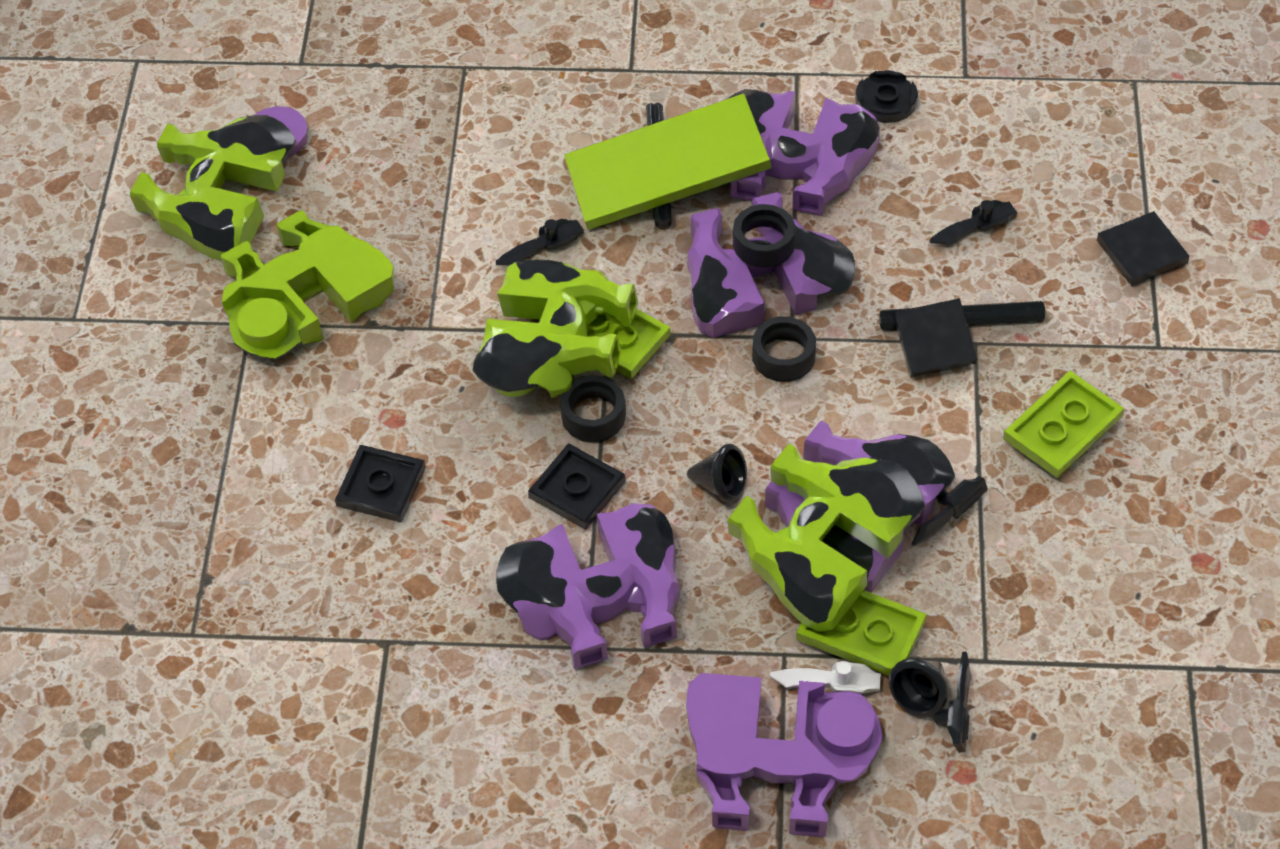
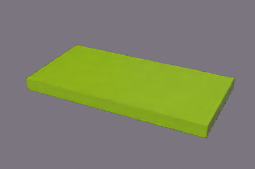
(667, 161)

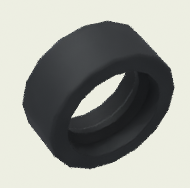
(764, 216)
(784, 369)
(596, 429)

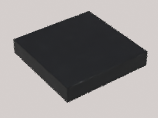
(1142, 248)
(935, 337)
(380, 483)
(576, 486)

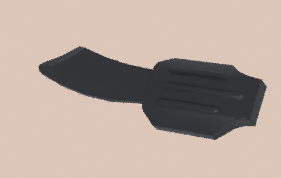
(983, 217)
(550, 236)
(957, 503)
(957, 714)

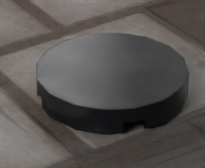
(887, 96)

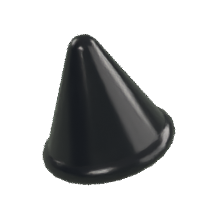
(722, 473)
(919, 686)

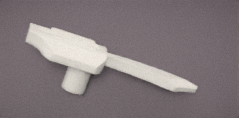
(842, 678)

